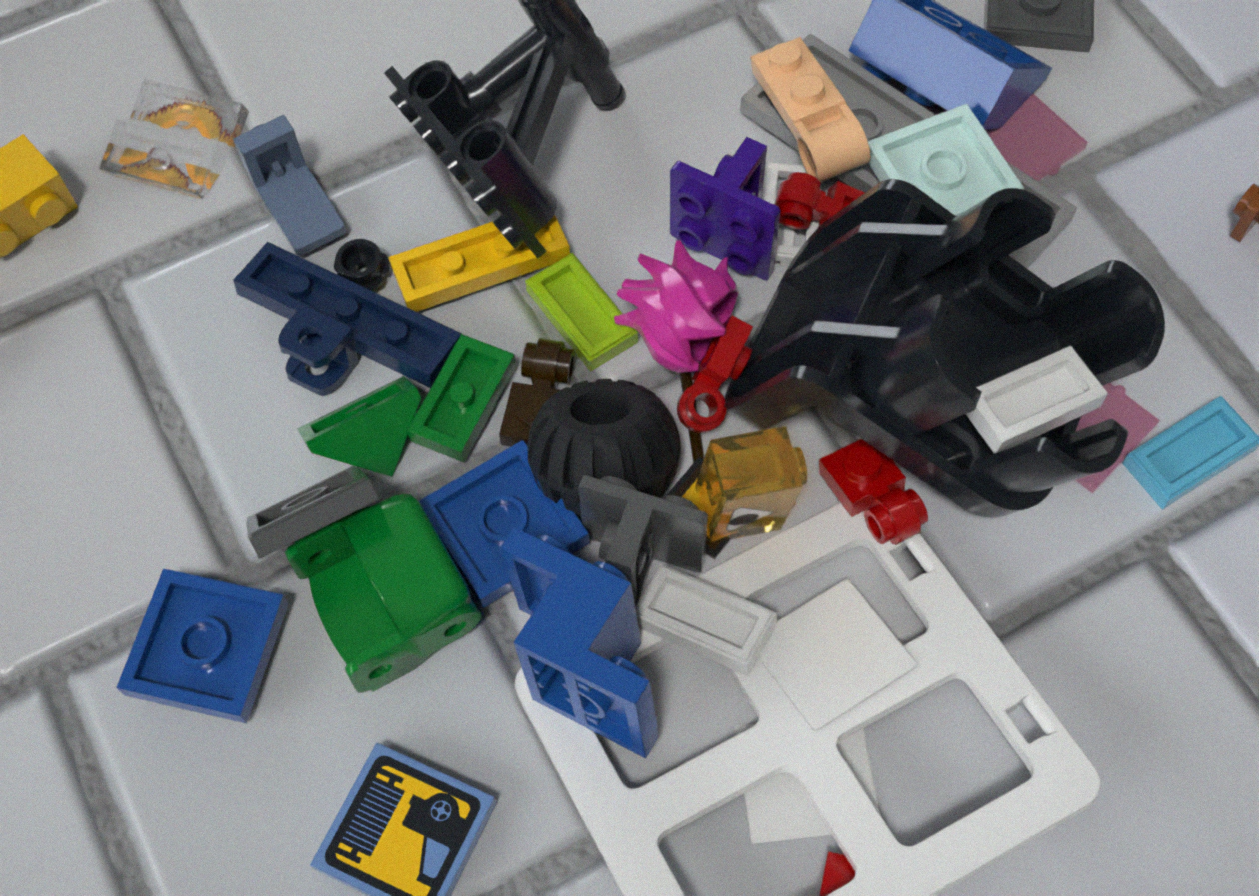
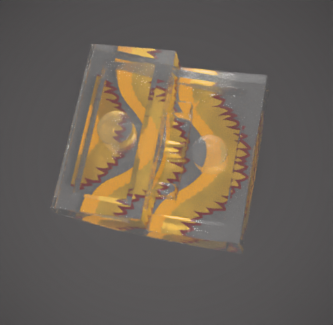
(174, 139)

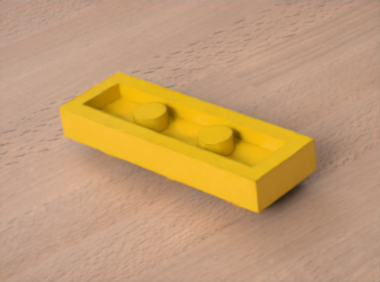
(470, 263)

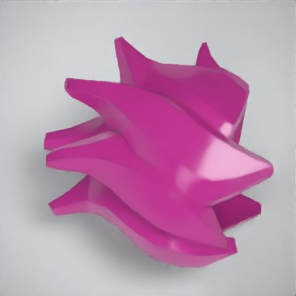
(679, 308)

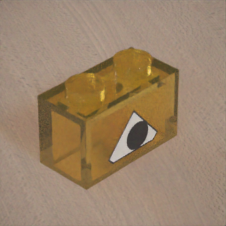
(750, 483)

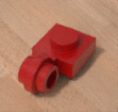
(722, 359)

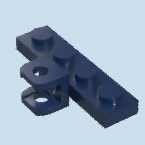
(338, 321)

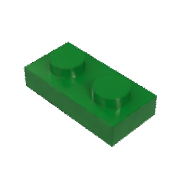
(462, 398)

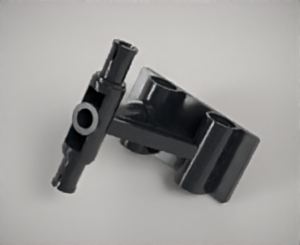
(499, 159)

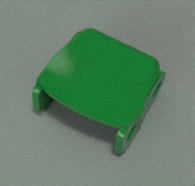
(384, 589)

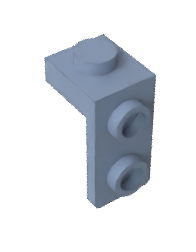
(288, 186)

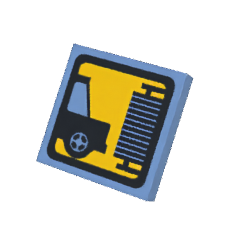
(403, 829)

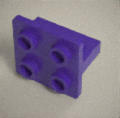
(727, 210)

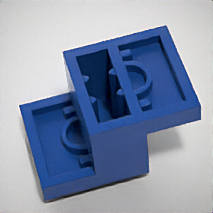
(580, 640)

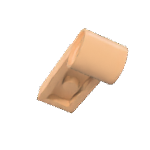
(812, 108)

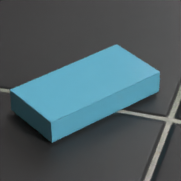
(1191, 452)

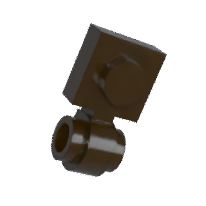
(547, 366)

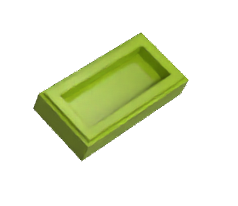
(580, 311)

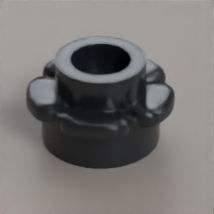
(360, 254)

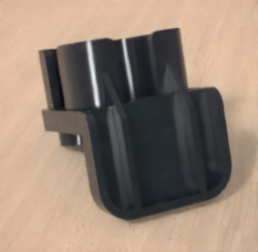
(912, 309)

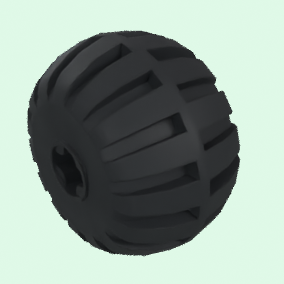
(601, 433)

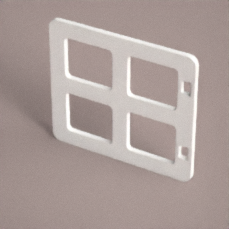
(957, 645)

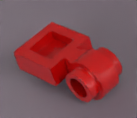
(804, 201)
(874, 484)

